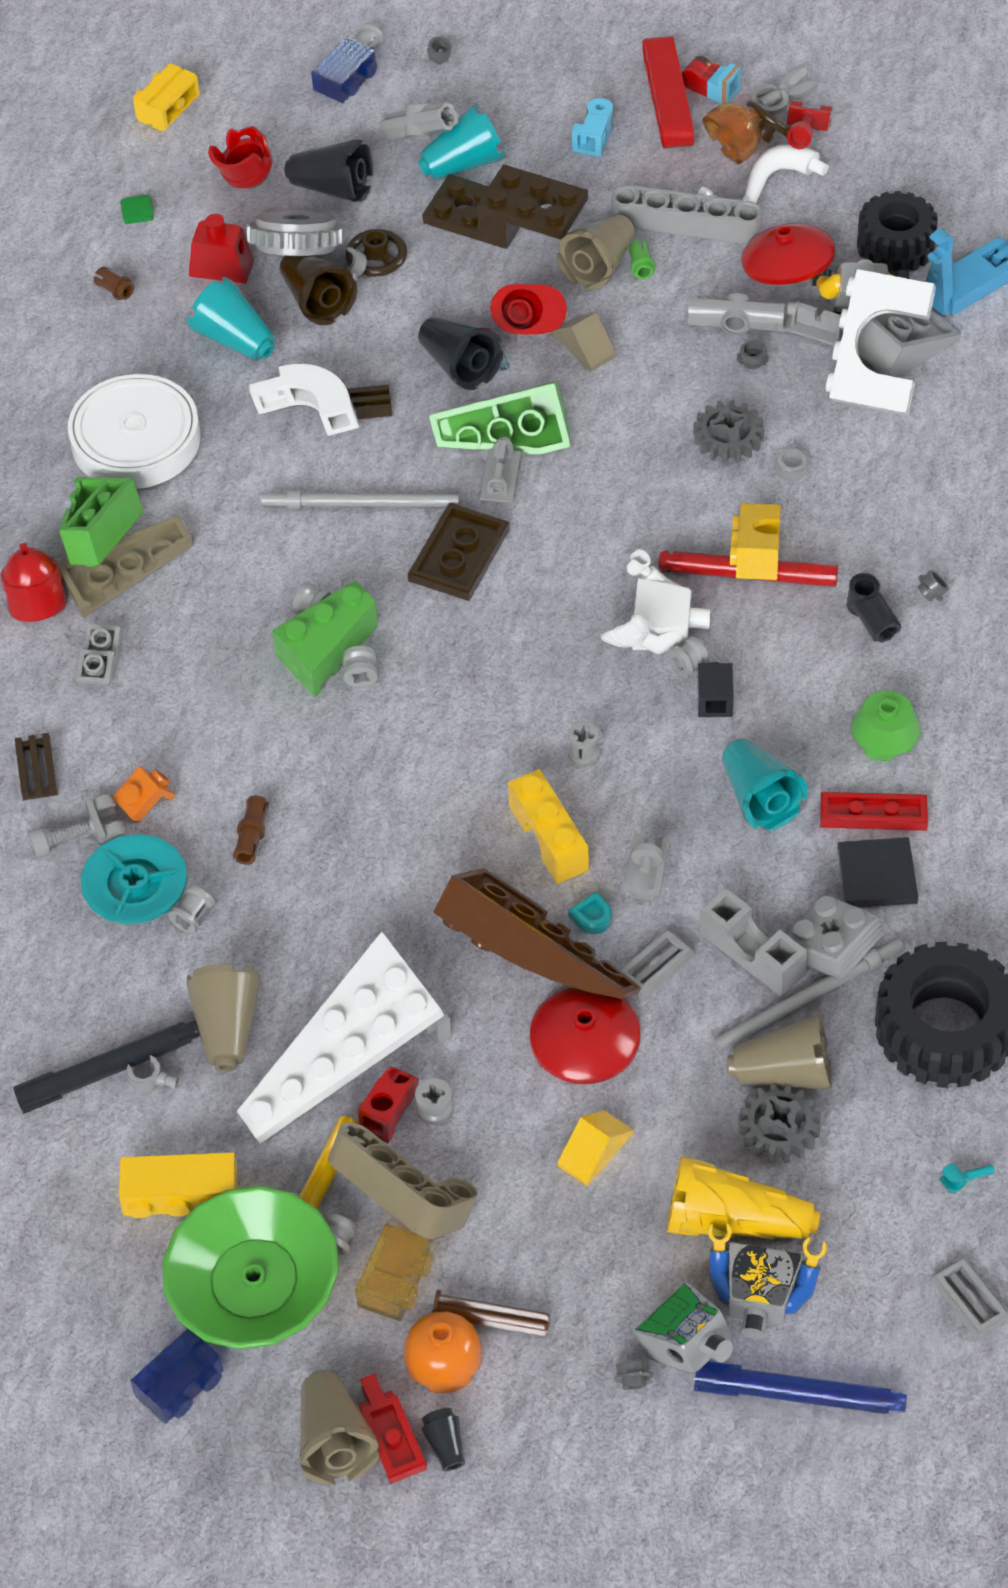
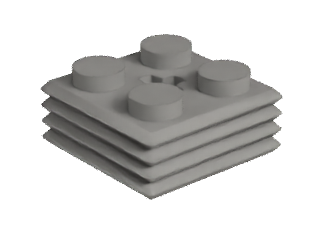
(836, 935)

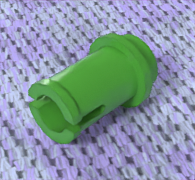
(642, 264)

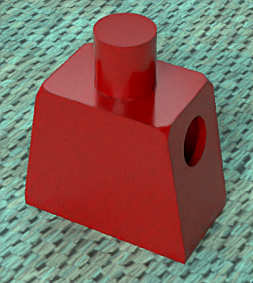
(220, 251)

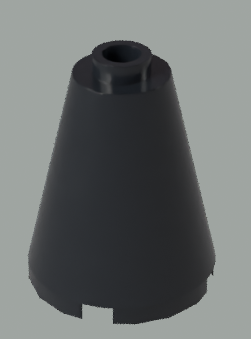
(333, 170)
(462, 350)

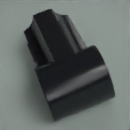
(872, 608)

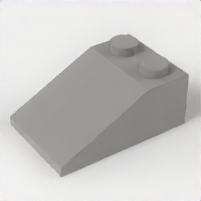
(902, 342)

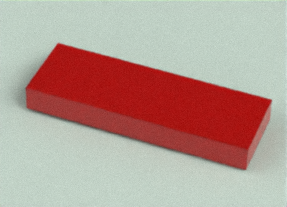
(873, 811)

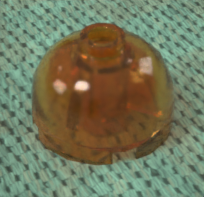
(735, 129)

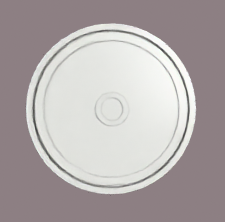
(134, 429)

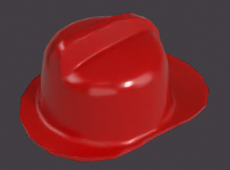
(528, 309)

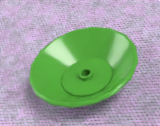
(244, 1236)

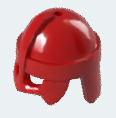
(245, 160)
(33, 585)

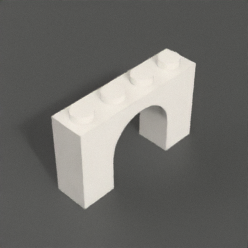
(870, 297)

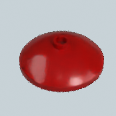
(788, 254)
(580, 1050)

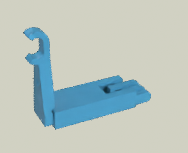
(969, 278)

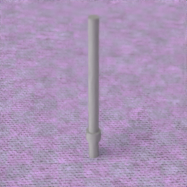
(295, 499)
(870, 962)

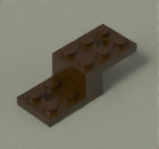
(505, 206)

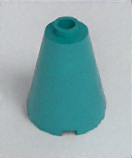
(463, 148)
(231, 321)
(763, 785)

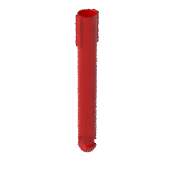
(720, 567)

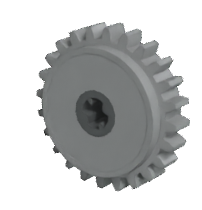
(295, 233)

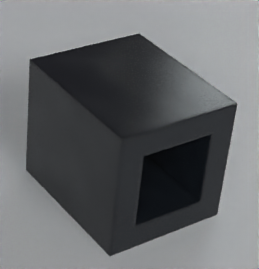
(715, 689)

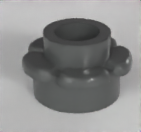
(753, 354)
(932, 586)
(633, 1374)

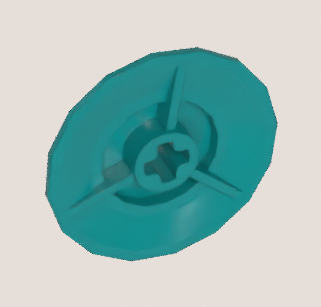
(120, 862)

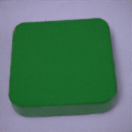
(137, 209)

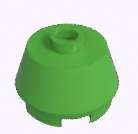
(886, 725)

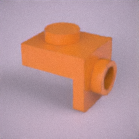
(142, 792)

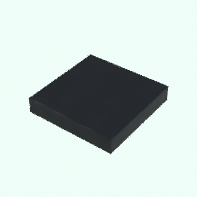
(877, 872)

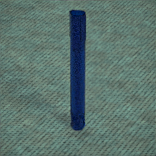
(734, 1381)

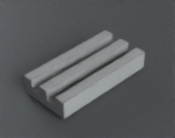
(665, 972)
(977, 1329)

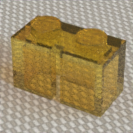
(393, 1272)

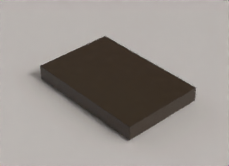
(459, 551)

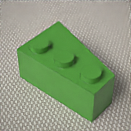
(98, 518)

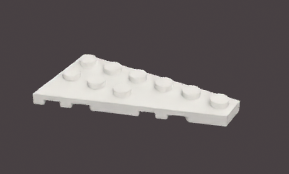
(356, 1027)

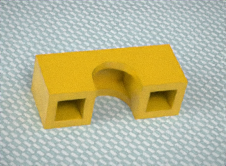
(756, 541)
(559, 840)

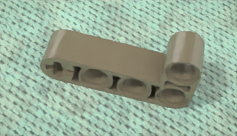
(400, 1187)

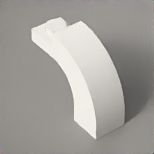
(311, 387)

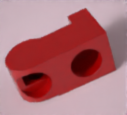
(387, 1102)

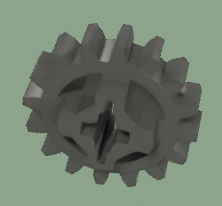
(728, 431)
(779, 1123)

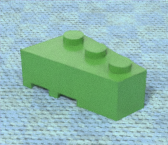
(316, 638)

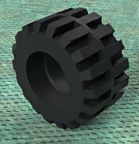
(897, 230)

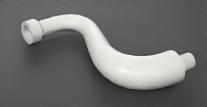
(777, 159)

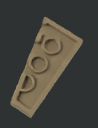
(125, 565)

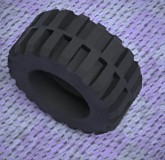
(936, 1053)

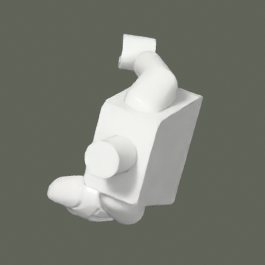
(660, 612)

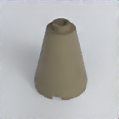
(595, 251)
(224, 1011)
(785, 1056)
(333, 1432)

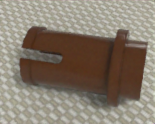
(119, 286)

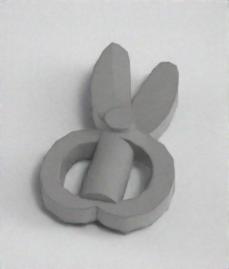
(786, 91)

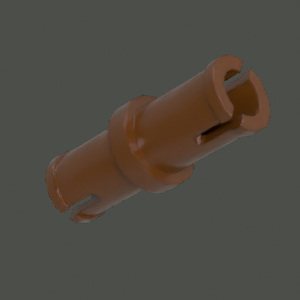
(251, 830)

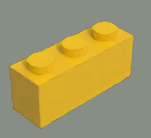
(173, 1182)

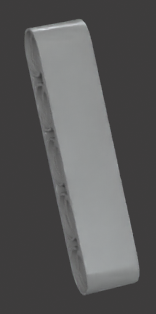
(688, 213)

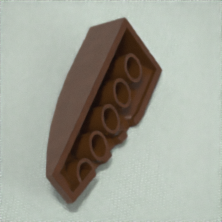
(517, 930)

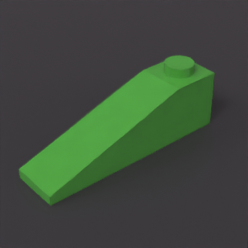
(529, 417)

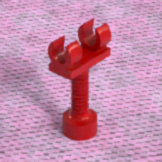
(803, 121)

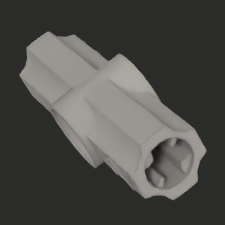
(419, 122)
(736, 314)

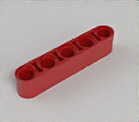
(668, 92)

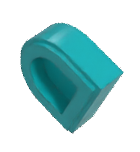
(592, 914)

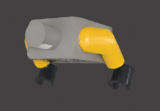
(835, 286)

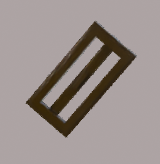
(371, 396)
(32, 745)

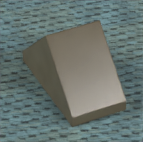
(586, 340)

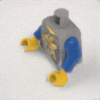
(761, 1282)

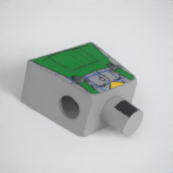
(685, 1331)

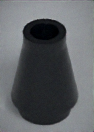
(444, 1436)

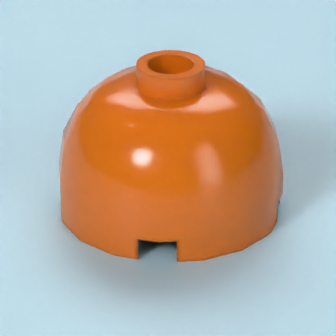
(442, 1352)

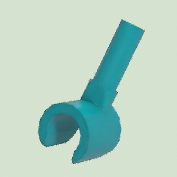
(955, 1179)

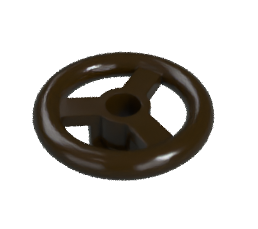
(768, 123)
(376, 249)

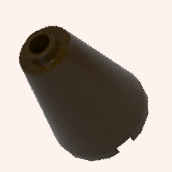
(319, 287)

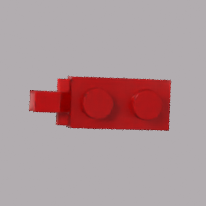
(396, 1441)

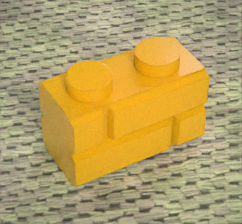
(166, 96)

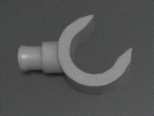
(358, 264)
(158, 1078)

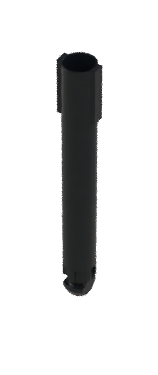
(52, 1085)

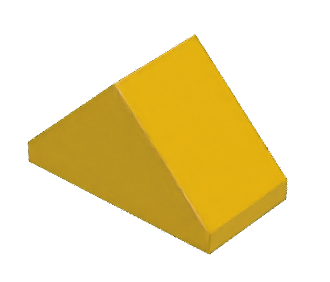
(593, 1145)

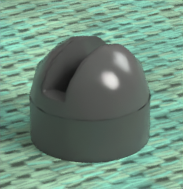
(434, 46)

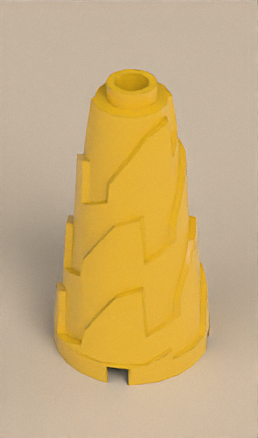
(750, 1208)

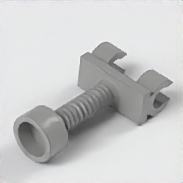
(101, 808)

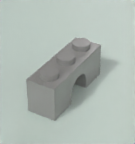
(730, 927)

